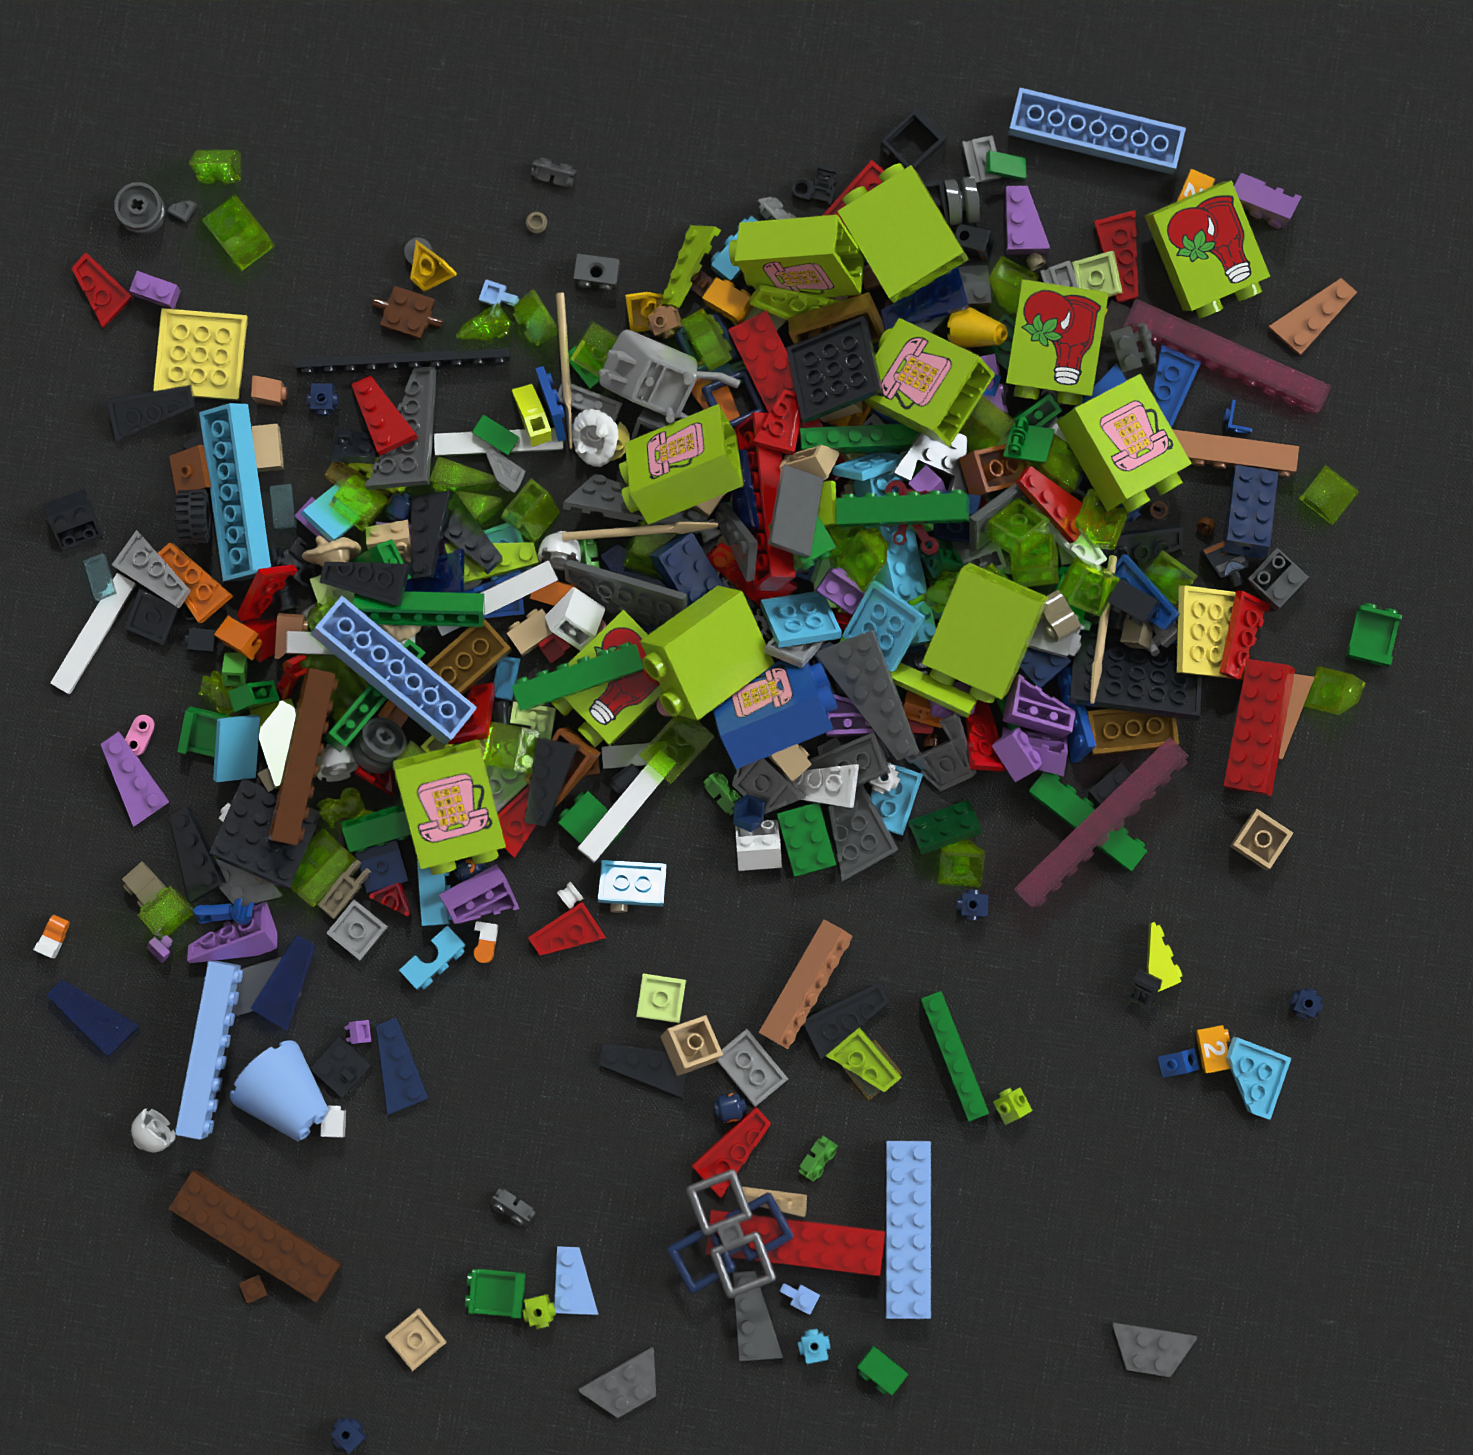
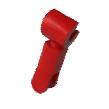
(293, 671)

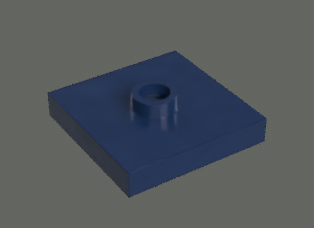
(385, 866)

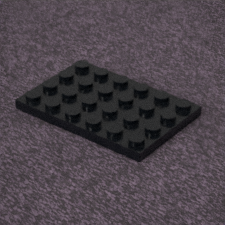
(1135, 680)

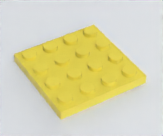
(202, 352)
(1203, 630)

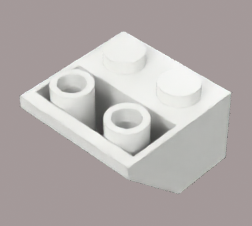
(575, 618)
(760, 847)

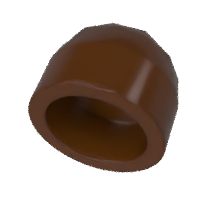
(1157, 514)
(1203, 529)
(929, 742)

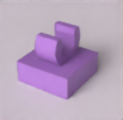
(160, 948)
(359, 1032)

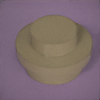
(536, 222)

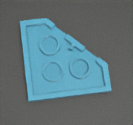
(1257, 1075)

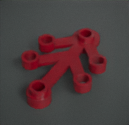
(917, 527)

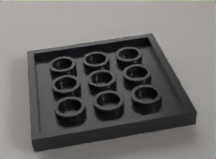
(834, 369)
(245, 835)

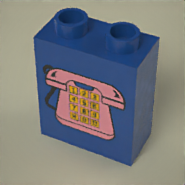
(775, 712)

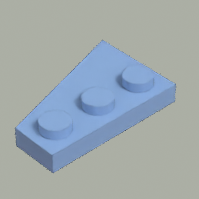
(573, 1288)

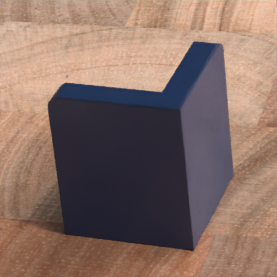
(748, 813)

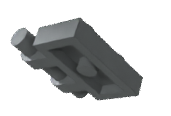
(1126, 349)

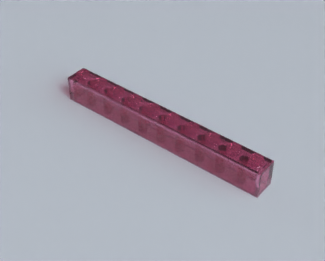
(1229, 357)
(1101, 822)

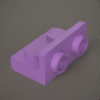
(840, 590)

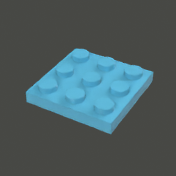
(890, 617)
(800, 619)

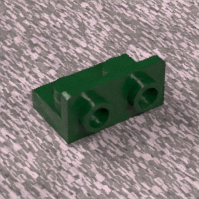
(945, 558)

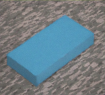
(505, 677)

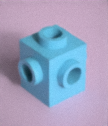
(817, 1354)

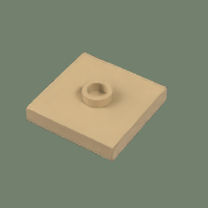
(415, 1339)

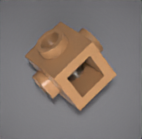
(664, 321)

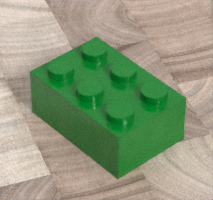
(806, 839)

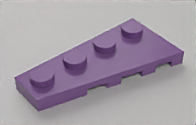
(134, 782)

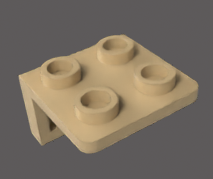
(398, 531)

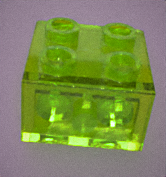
(1097, 525)

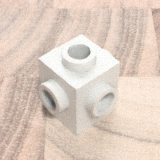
(885, 786)

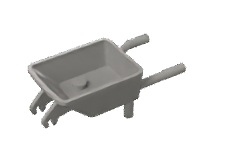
(653, 374)

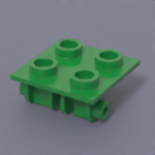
(1028, 442)

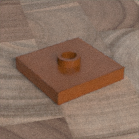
(190, 469)

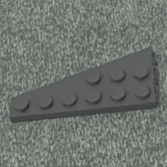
(410, 462)
(606, 497)
(637, 598)
(866, 680)
(858, 830)

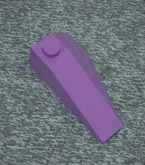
(237, 939)

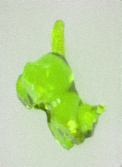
(939, 593)
(215, 689)
(348, 805)

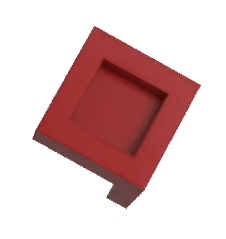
(554, 647)

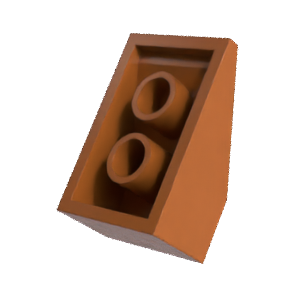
(990, 472)
(582, 760)

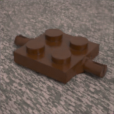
(407, 313)

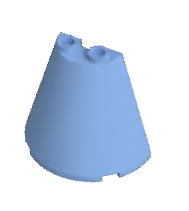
(281, 1091)

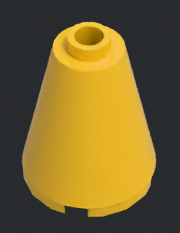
(974, 329)

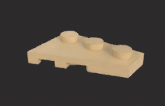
(787, 1202)

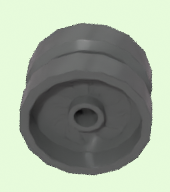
(133, 197)
(964, 201)
(378, 745)

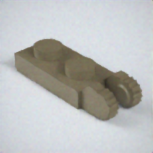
(343, 890)

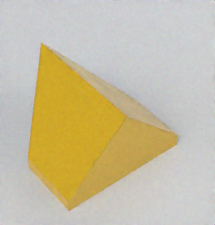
(428, 268)
(639, 307)

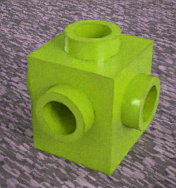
(1012, 1105)
(542, 1303)

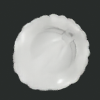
(594, 437)

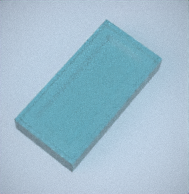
(282, 506)
(100, 577)

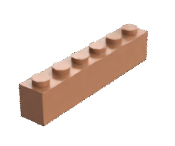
(1231, 451)
(806, 984)

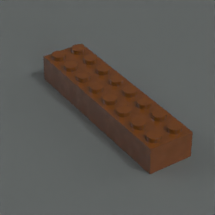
(302, 756)
(255, 1236)

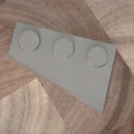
(505, 470)

